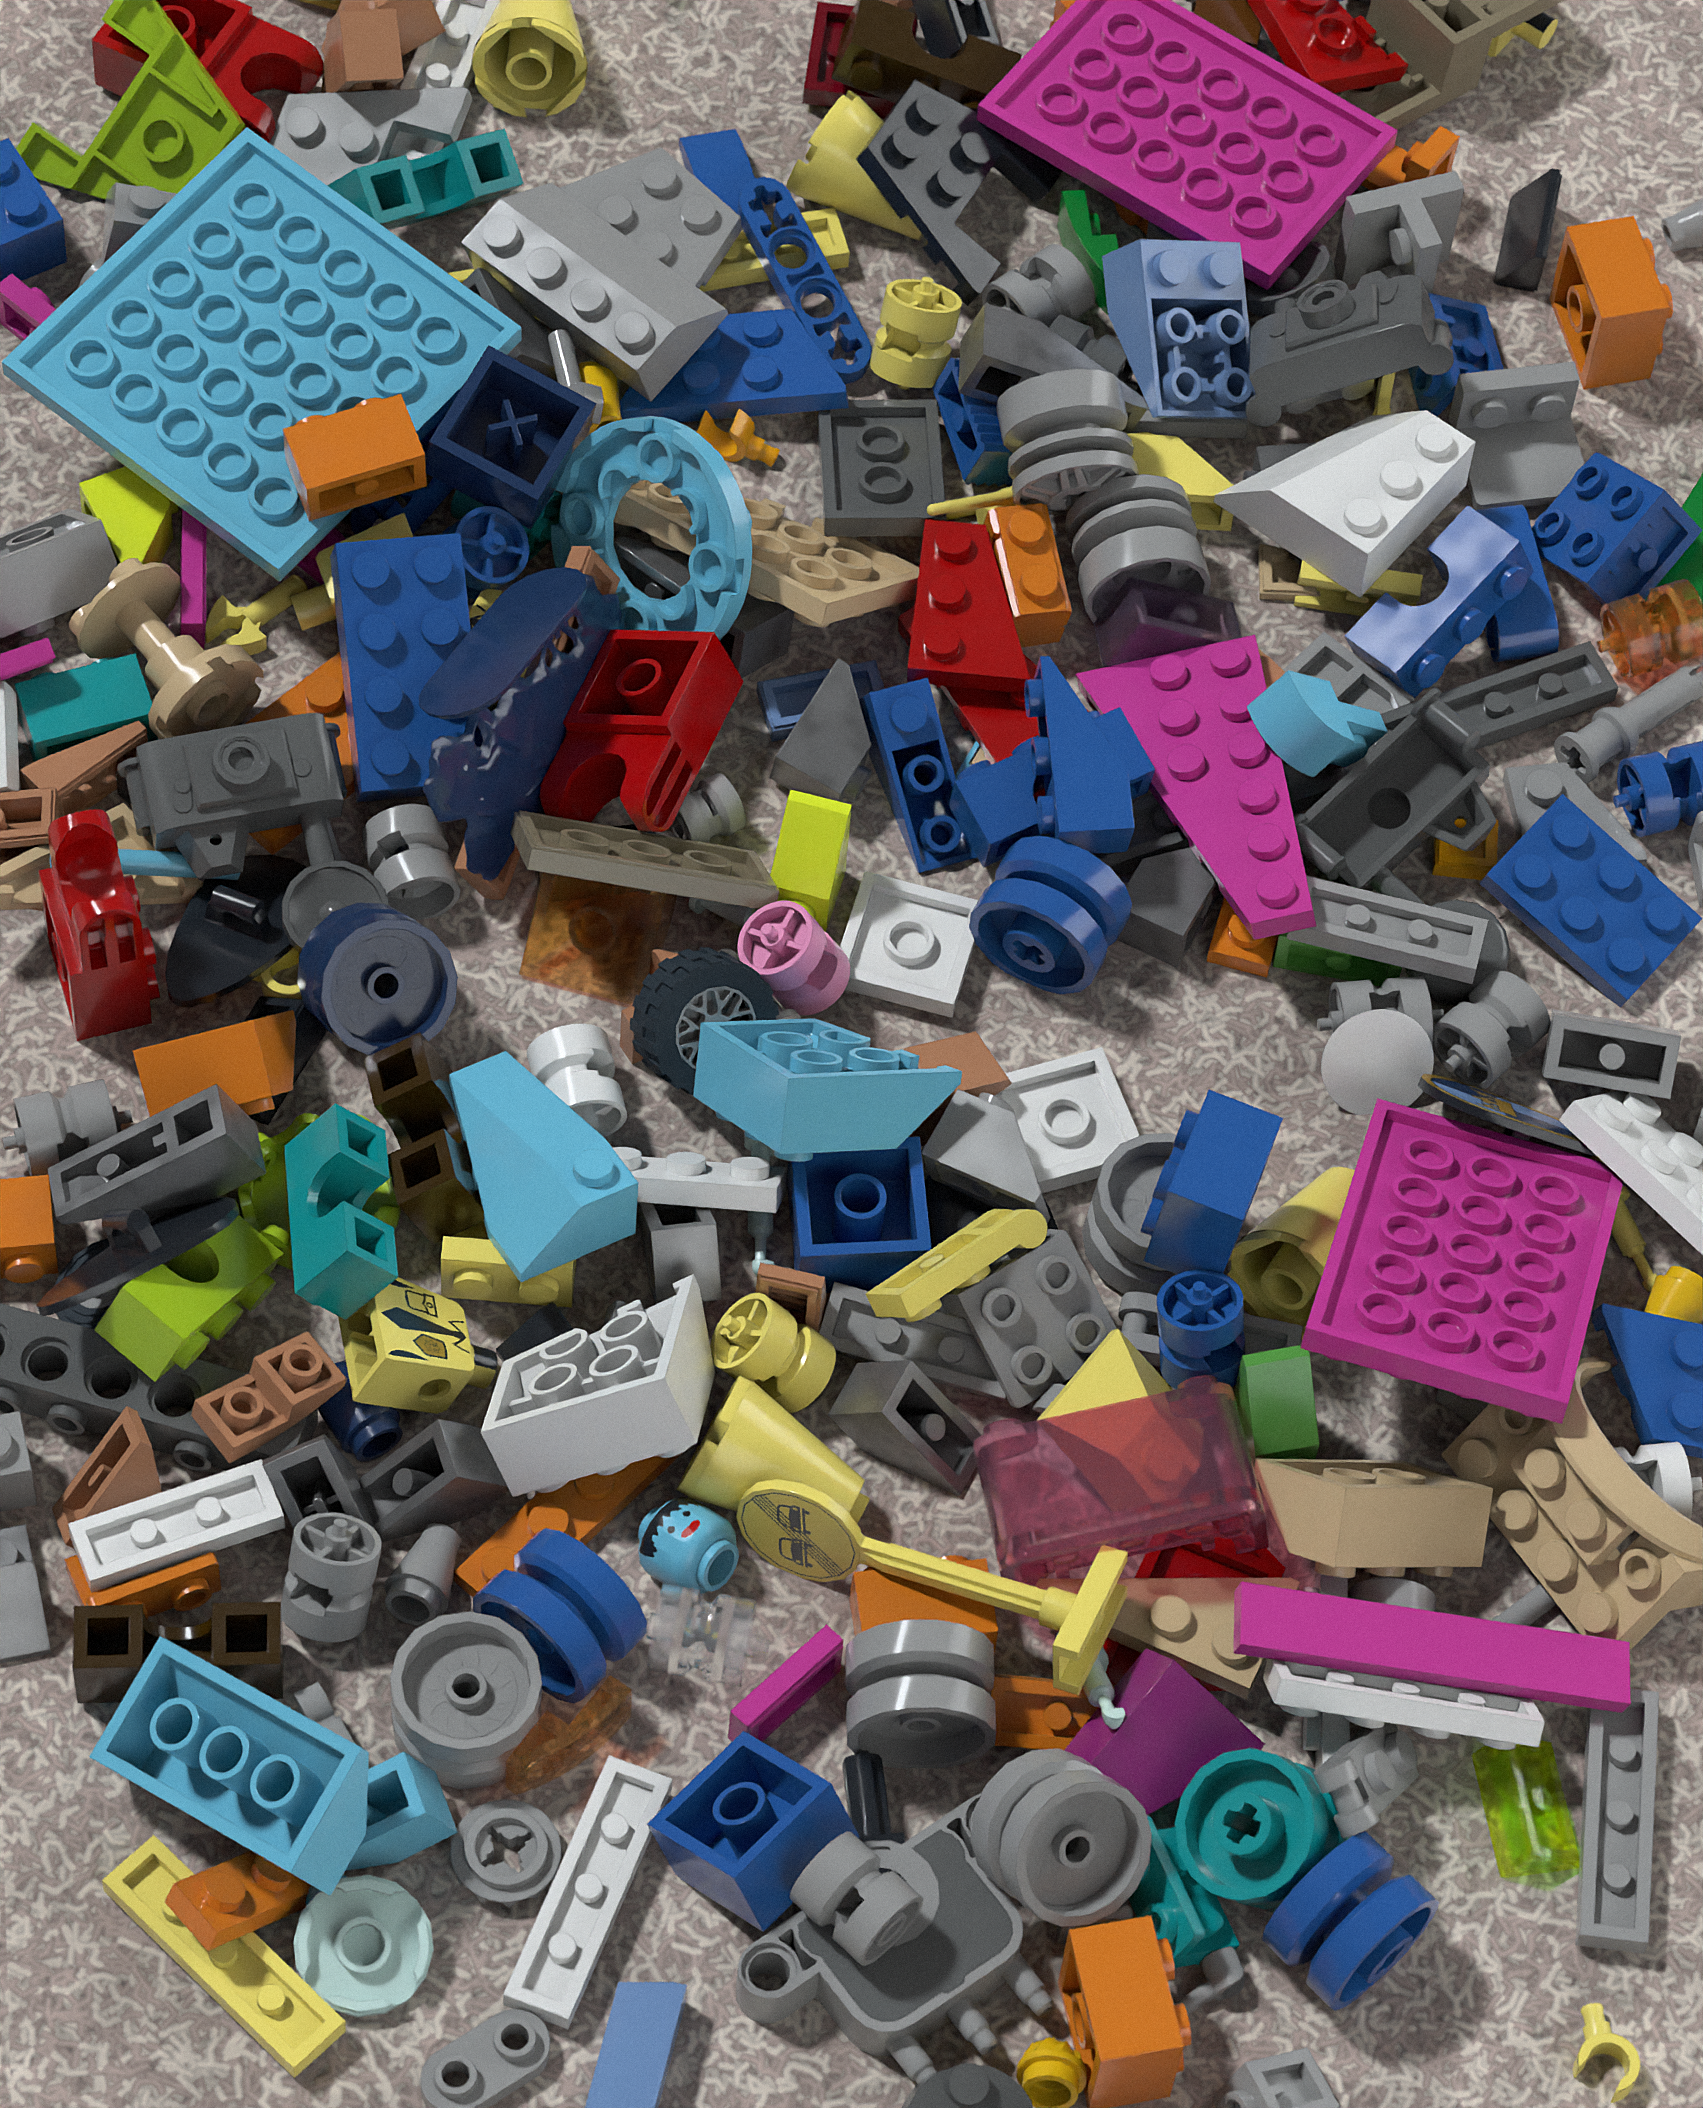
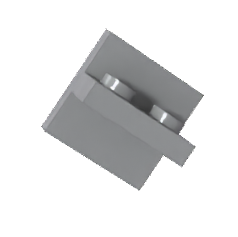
(1399, 229)

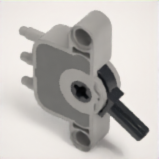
(943, 1964)

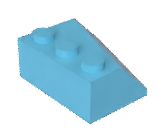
(814, 1086)

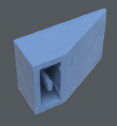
(1183, 325)

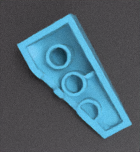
(540, 1169)

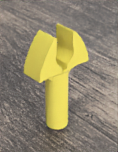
(251, 618)

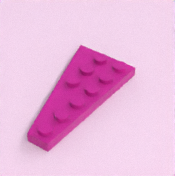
(1216, 773)

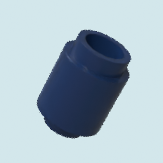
(360, 1427)

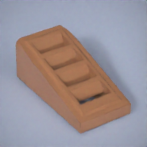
(86, 770)
(795, 1291)

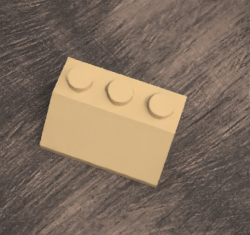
(1376, 1515)

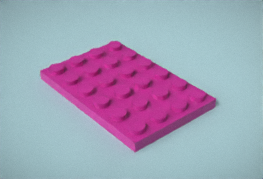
(1188, 128)
(1466, 1261)

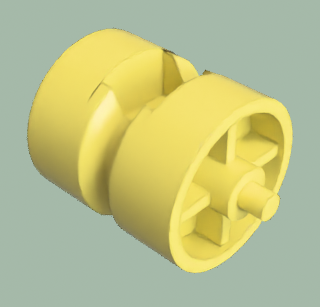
(915, 332)
(774, 1351)

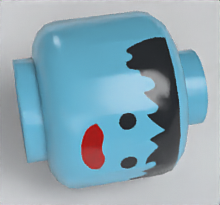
(688, 1545)

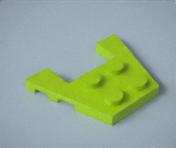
(161, 128)

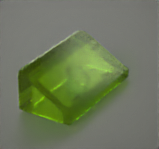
(1525, 1810)

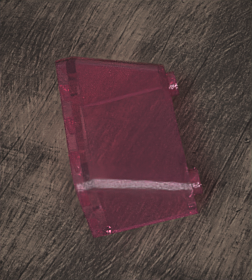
(1121, 1478)

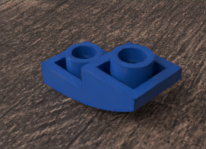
(720, 164)

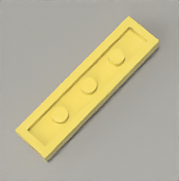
(238, 1975)

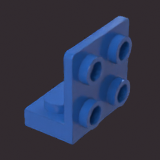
(1613, 531)

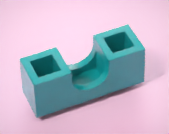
(433, 185)
(337, 1248)

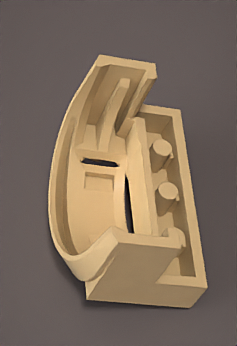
(1570, 1504)

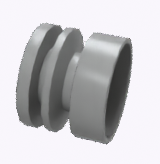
(1064, 436)
(1137, 531)

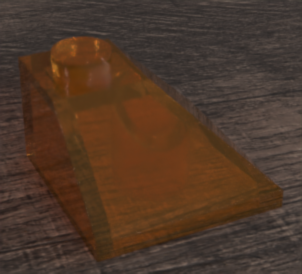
(595, 935)

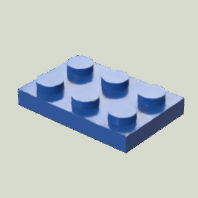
(1590, 901)

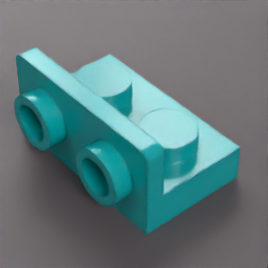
(1179, 1904)

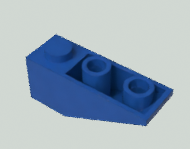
(915, 772)
(1082, 773)

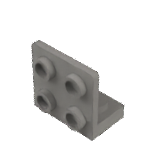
(1520, 433)
(1034, 1316)

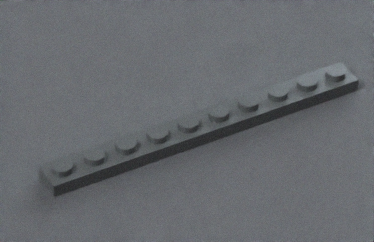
(1495, 705)

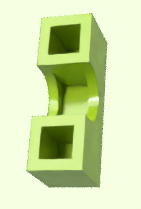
(200, 1293)

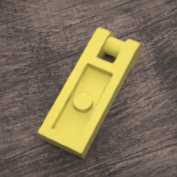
(956, 1263)

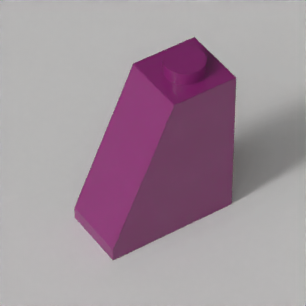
(1165, 1735)

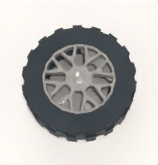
(689, 989)

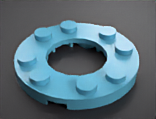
(686, 463)

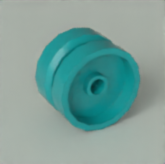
(1254, 1827)

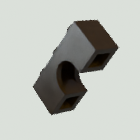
(884, 58)
(433, 1161)
(117, 1639)

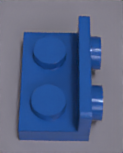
(1472, 348)

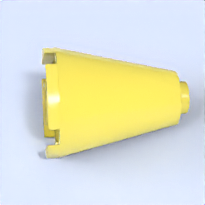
(530, 57)
(835, 175)
(1287, 1252)
(759, 1442)

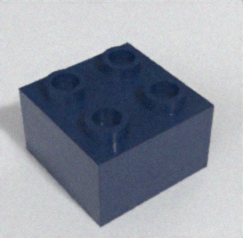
(509, 436)

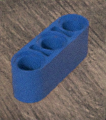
(1528, 622)

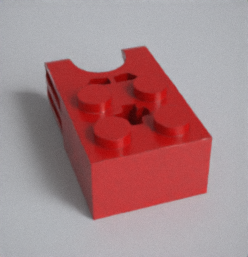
(234, 48)
(641, 726)
(96, 928)

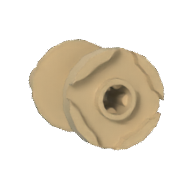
(194, 685)

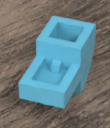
(1310, 725)

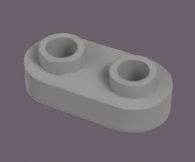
(487, 2062)

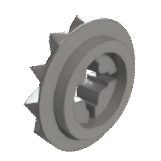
(512, 1824)

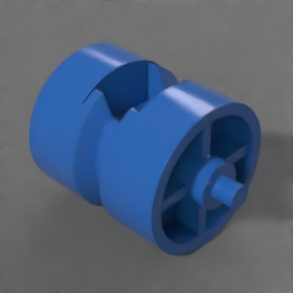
(492, 548)
(1661, 789)
(1200, 1327)

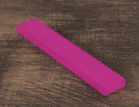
(1431, 1647)

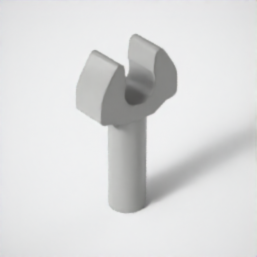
(568, 370)

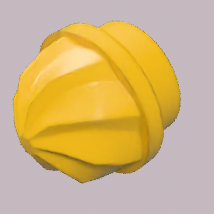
(1051, 2074)

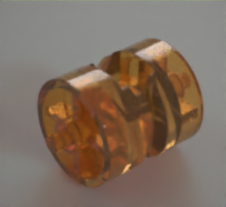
(1647, 631)

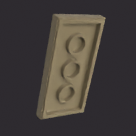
(642, 860)

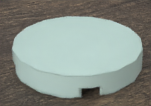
(363, 1946)

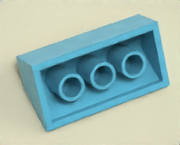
(241, 1764)

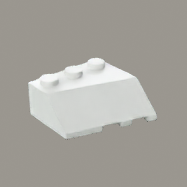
(1357, 494)
(603, 1396)

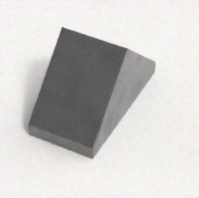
(316, 1481)

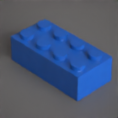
(397, 623)

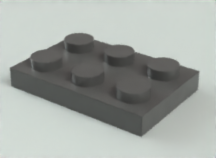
(880, 467)

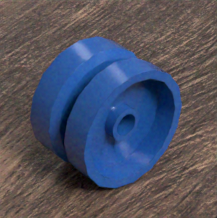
(1050, 914)
(568, 1611)
(1349, 1920)

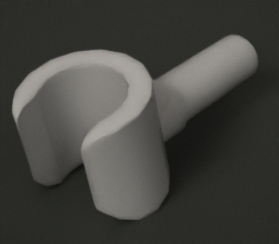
(1223, 1978)

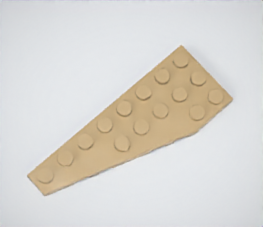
(791, 562)

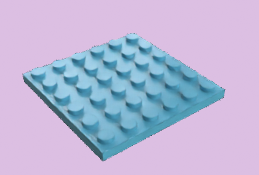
(239, 319)

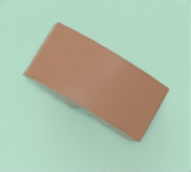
(270, 1399)

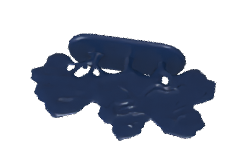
(527, 724)

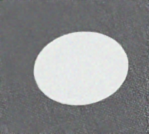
(1374, 1058)

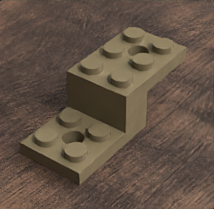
(1443, 47)

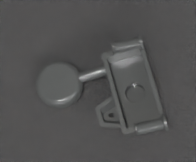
(1330, 338)
(248, 783)
(1395, 800)

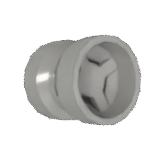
(709, 811)

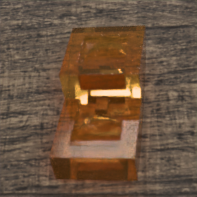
(556, 1747)

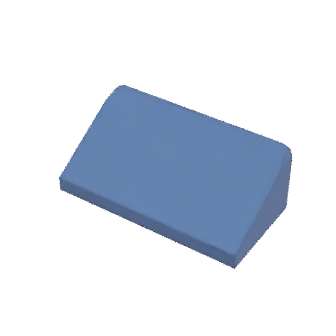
(637, 2045)

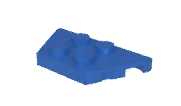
(749, 364)
(1658, 1374)

